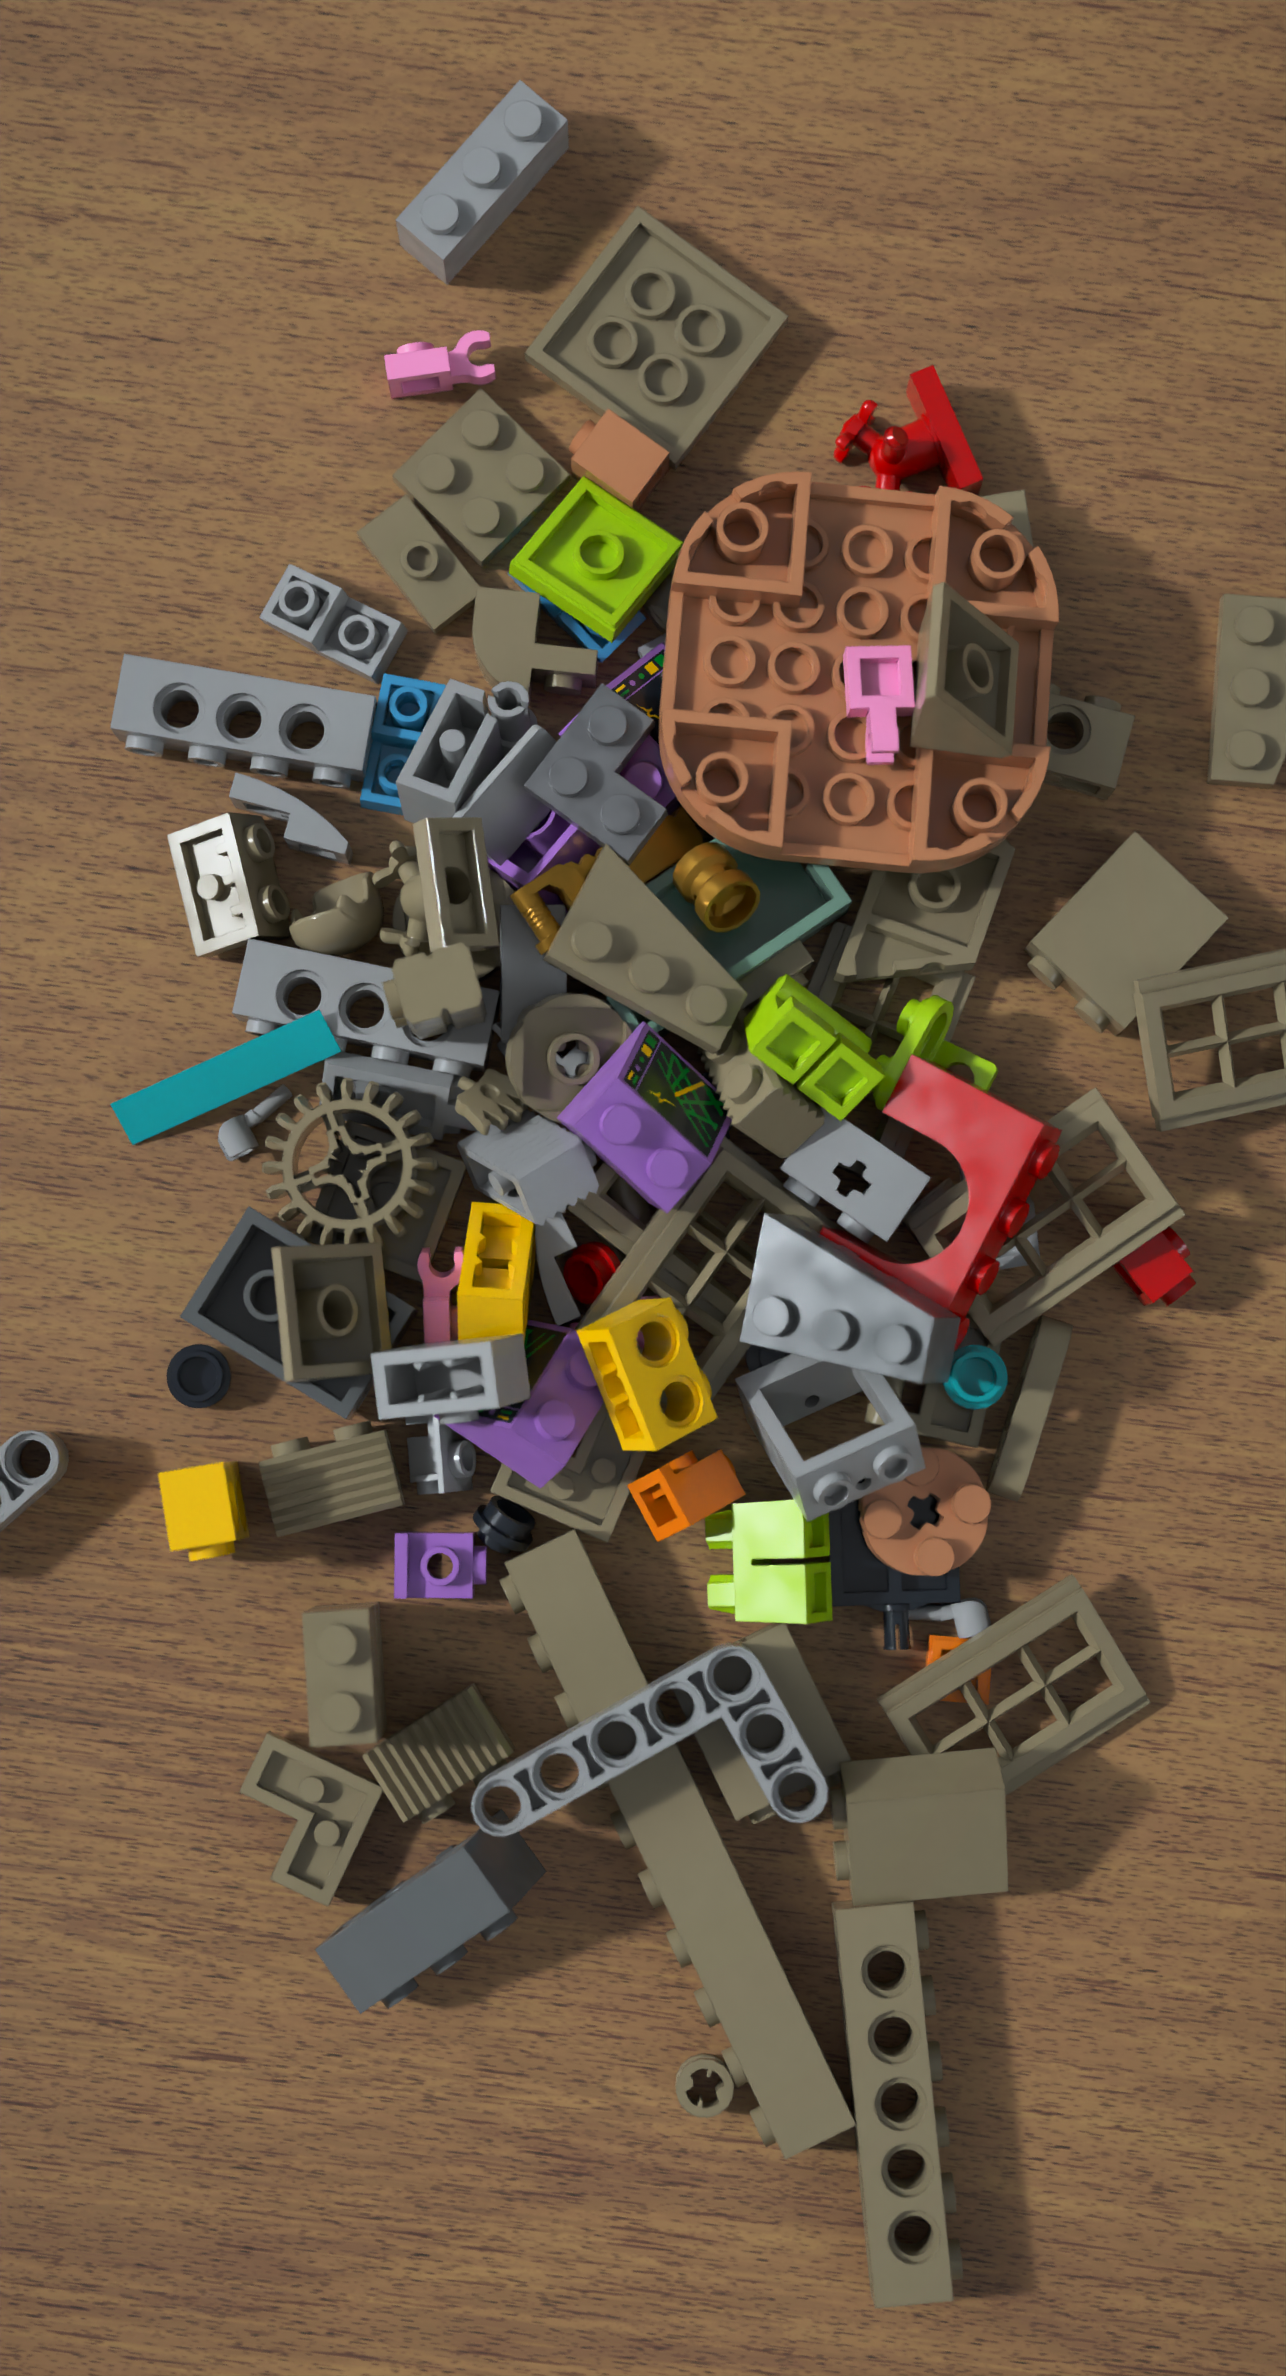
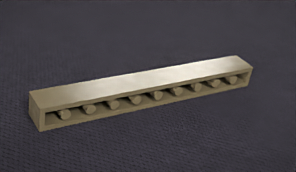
(683, 1853)

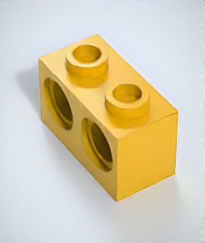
(496, 1273)
(634, 1381)
(204, 1509)

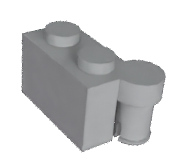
(461, 747)

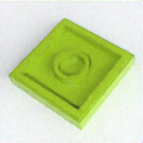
(597, 559)

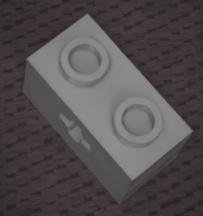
(890, 1179)

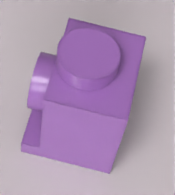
(412, 1572)

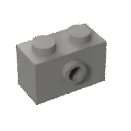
(451, 1378)

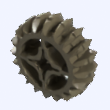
(331, 1113)

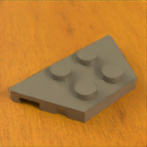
(924, 920)

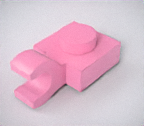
(425, 369)
(880, 689)
(438, 1313)

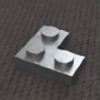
(583, 778)

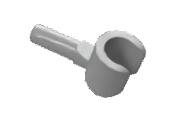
(236, 1134)
(969, 1615)

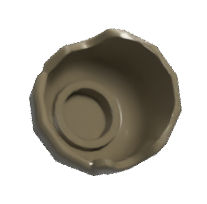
(342, 917)

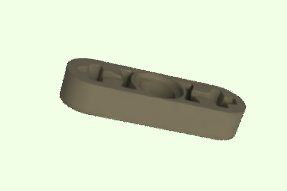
(1029, 1408)

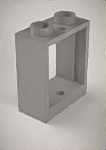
(828, 1481)

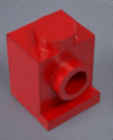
(1158, 1269)

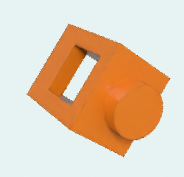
(685, 1492)

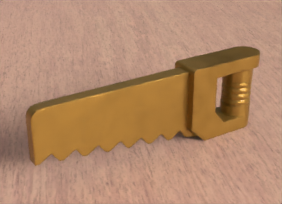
(665, 847)

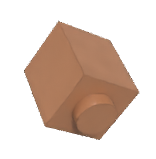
(618, 459)

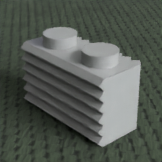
(530, 1166)

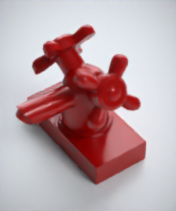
(918, 446)

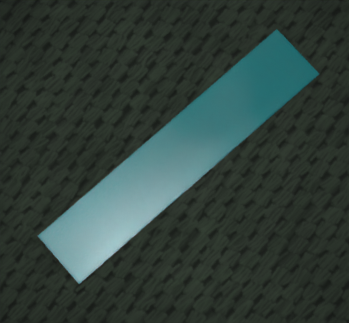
(226, 1077)

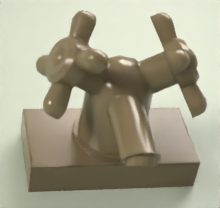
(443, 888)

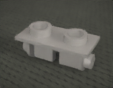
(441, 1460)

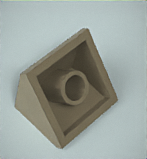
(963, 679)
(330, 1309)

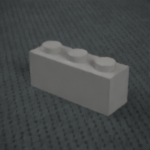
(483, 182)

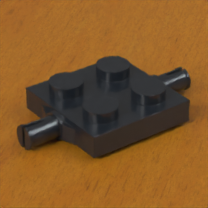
(864, 1580)

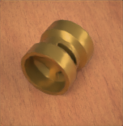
(719, 890)

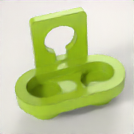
(924, 1030)

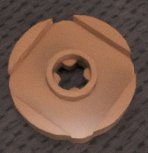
(932, 1548)

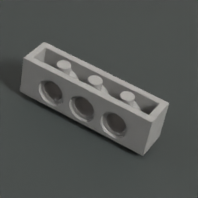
(154, 686)
(275, 970)

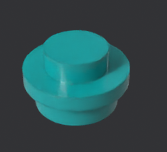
(976, 1377)

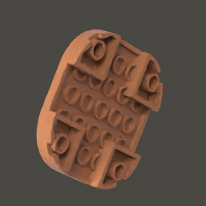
(758, 685)

